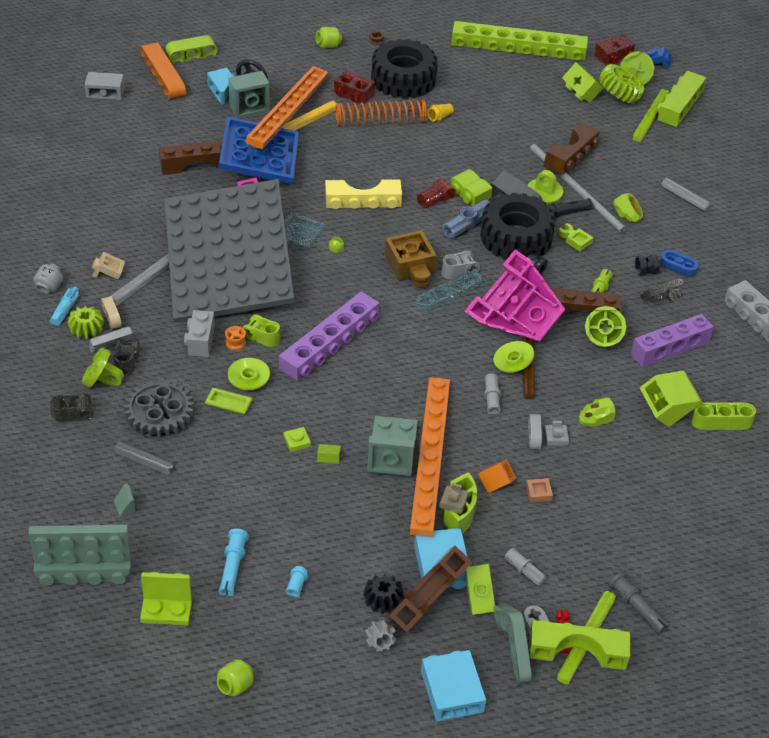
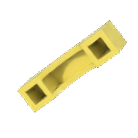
(341, 195)

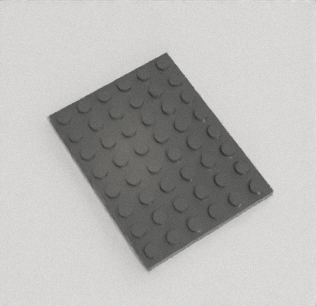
(228, 250)

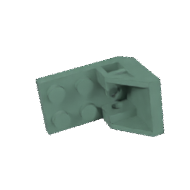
(392, 446)

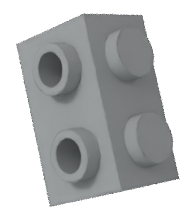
(200, 333)

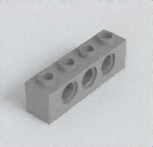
(750, 306)

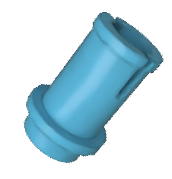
(298, 576)

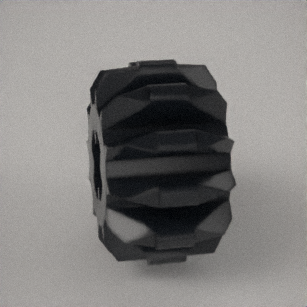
(383, 593)

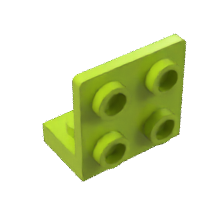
(166, 598)

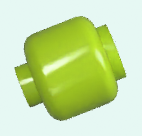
(328, 37)
(235, 678)

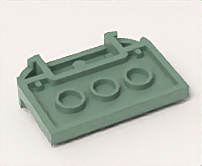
(80, 554)

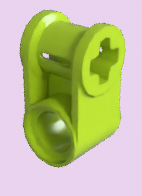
(263, 331)

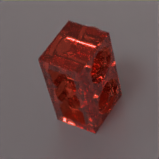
(354, 87)

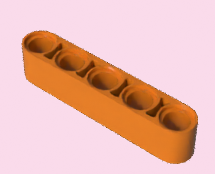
(163, 70)

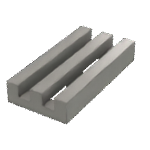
(110, 339)

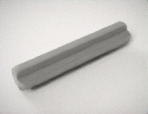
(685, 194)

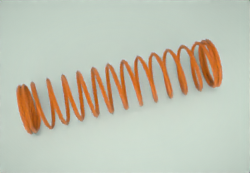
(422, 109)

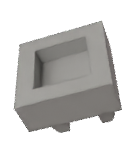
(556, 434)

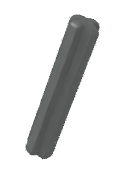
(144, 457)

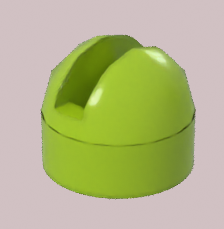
(336, 244)

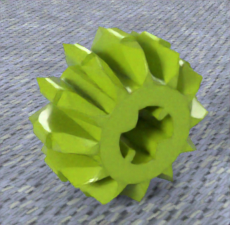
(85, 322)

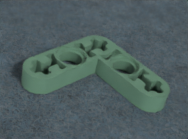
(512, 622)

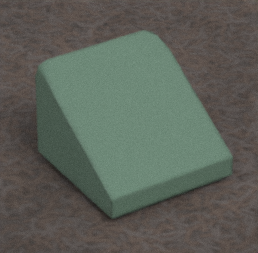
(125, 502)

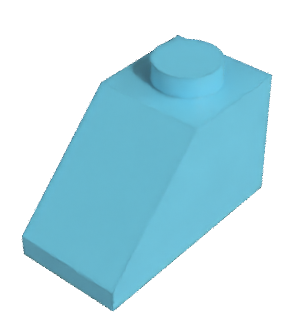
(219, 84)

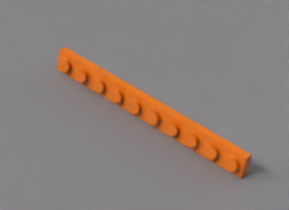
(286, 108)
(430, 458)

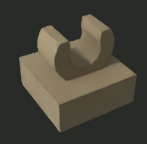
(454, 498)

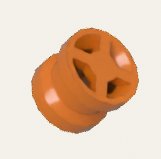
(235, 338)

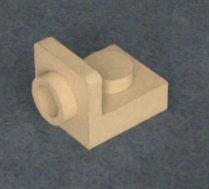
(108, 265)

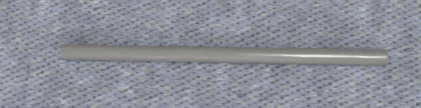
(583, 193)

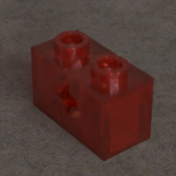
(613, 49)

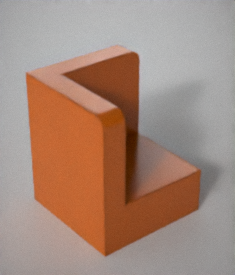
(497, 476)

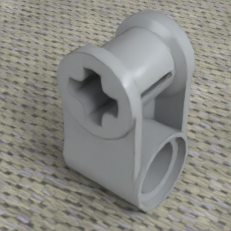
(458, 264)

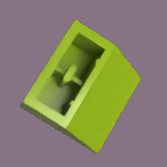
(670, 396)

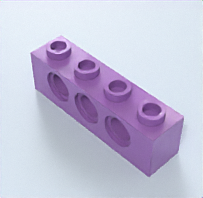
(671, 340)

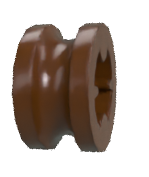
(376, 37)

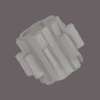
(380, 635)

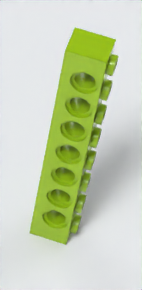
(519, 40)

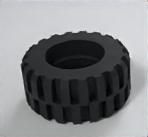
(404, 68)
(522, 211)

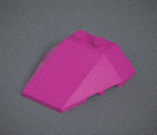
(518, 301)

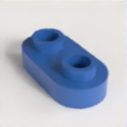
(679, 262)

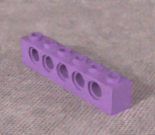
(329, 336)

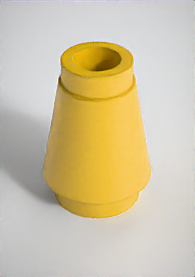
(439, 112)

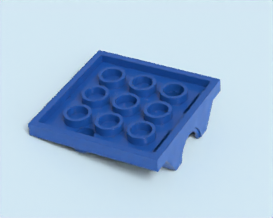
(271, 162)

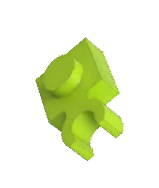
(577, 239)

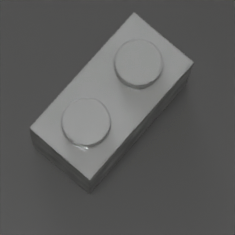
(104, 85)

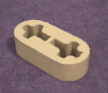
(111, 312)

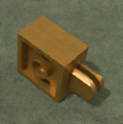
(411, 257)

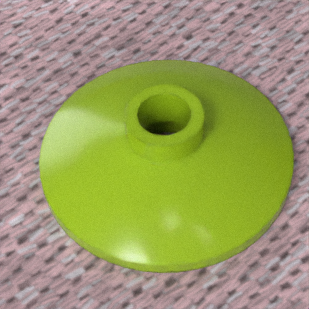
(513, 356)
(248, 367)

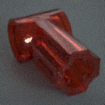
(438, 192)

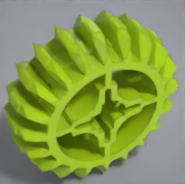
(621, 83)

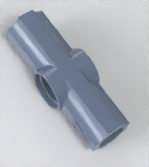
(465, 221)

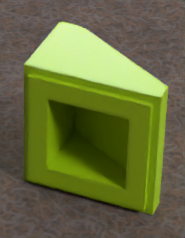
(328, 453)

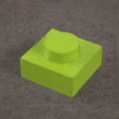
(297, 439)

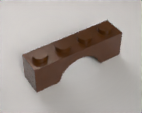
(562, 157)
(175, 158)
(586, 300)
(428, 589)

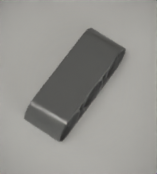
(509, 184)

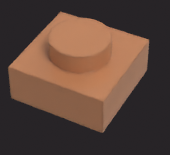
(539, 490)

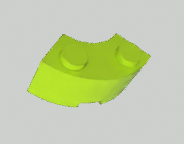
(455, 520)

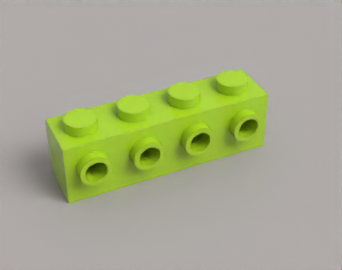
(681, 98)

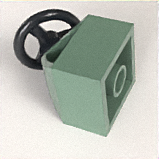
(249, 91)

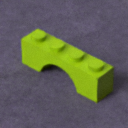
(607, 645)

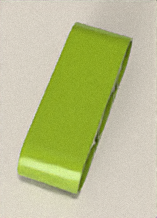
(191, 48)
(723, 416)

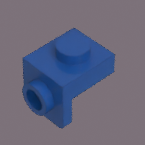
(660, 55)

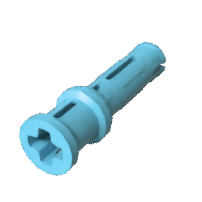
(234, 553)

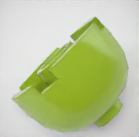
(605, 326)

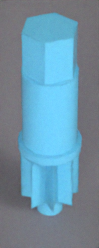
(65, 305)

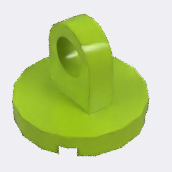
(640, 65)
(547, 187)
(101, 370)

